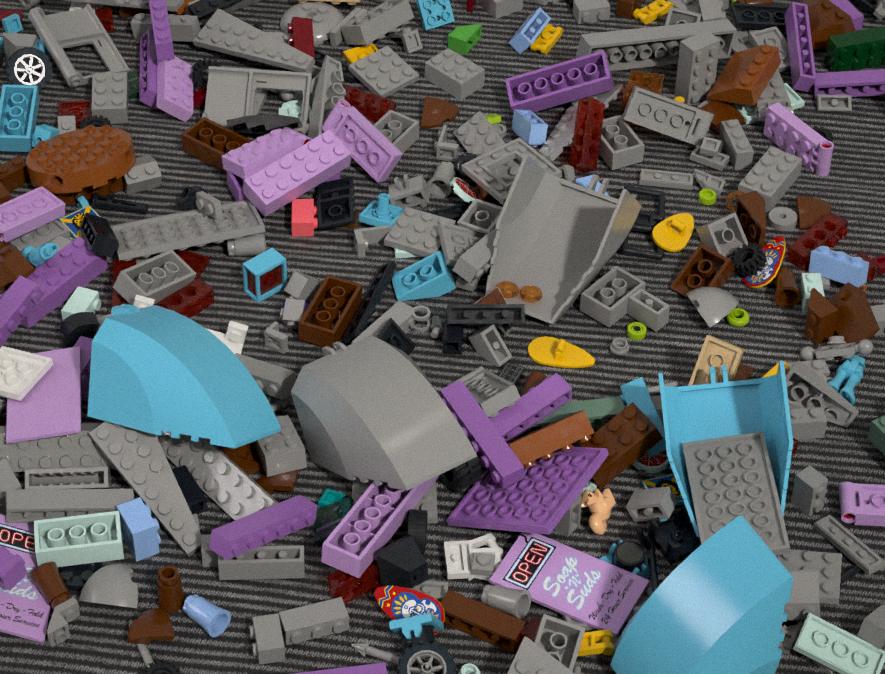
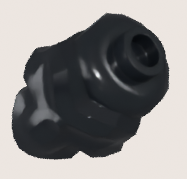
(461, 160)
(189, 197)

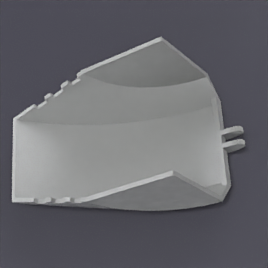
(556, 237)
(376, 416)

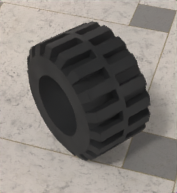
(462, 475)

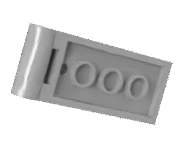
(773, 93)
(667, 116)
(490, 390)

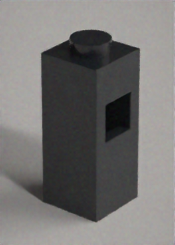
(453, 338)
(191, 491)

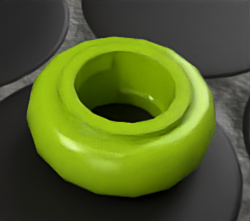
(738, 322)

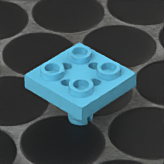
(429, 12)
(380, 212)

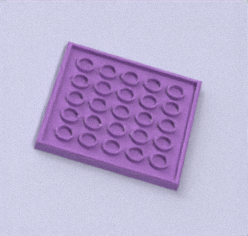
(533, 502)

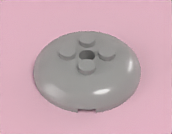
(323, 17)

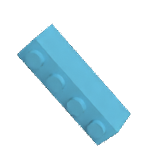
(638, 393)

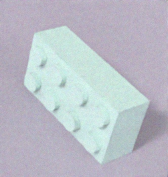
(79, 539)

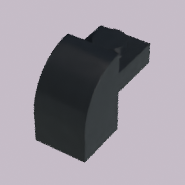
(78, 325)

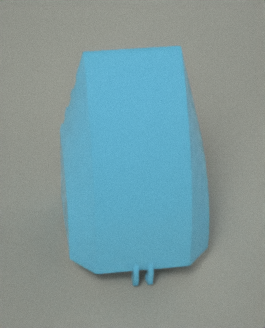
(174, 377)
(725, 411)
(712, 612)

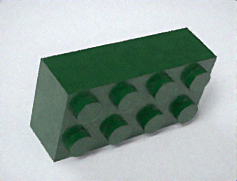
(856, 50)

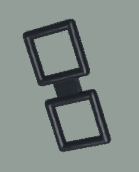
(644, 223)

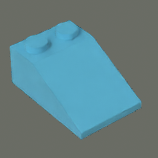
(424, 279)

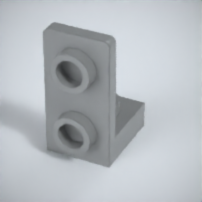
(410, 38)
(445, 150)
(367, 236)

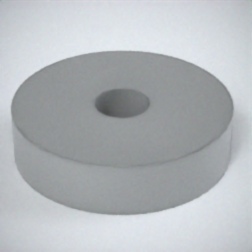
(782, 218)

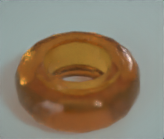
(733, 194)
(508, 289)
(531, 293)

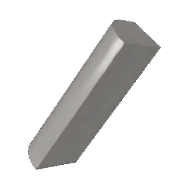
(68, 478)

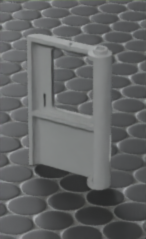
(76, 29)
(233, 92)

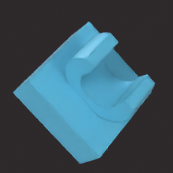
(12, 24)

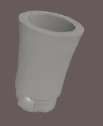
(439, 184)
(247, 245)
(508, 600)

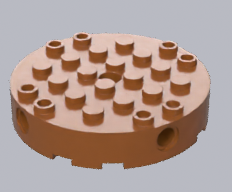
(81, 159)

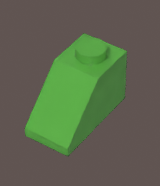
(464, 38)

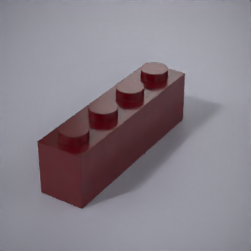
(301, 35)

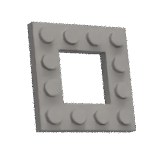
(480, 167)

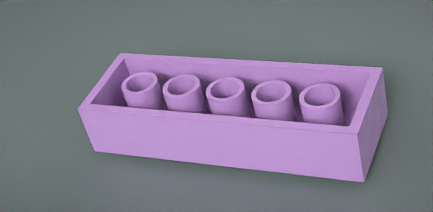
(296, 173)

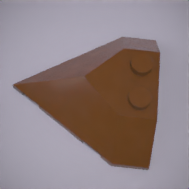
(826, 21)
(12, 264)

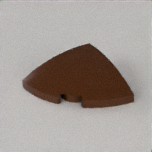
(437, 112)
(810, 211)
(281, 482)
(151, 625)

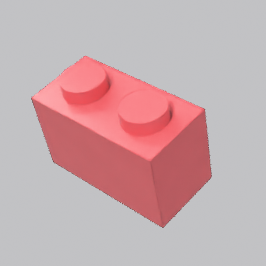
(303, 217)

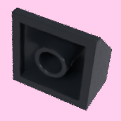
(401, 564)

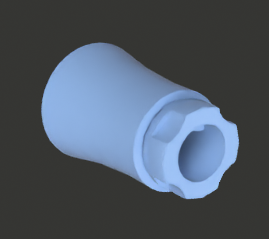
(207, 615)

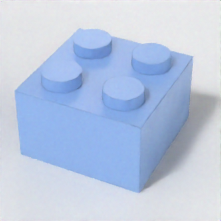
(139, 529)

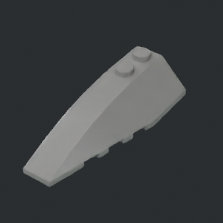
(327, 93)

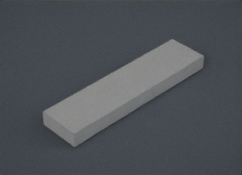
(849, 544)

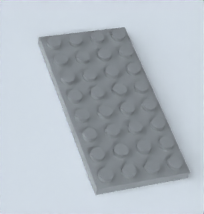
(186, 230)
(735, 479)

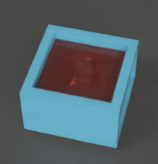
(265, 275)

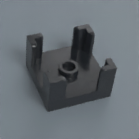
(676, 538)

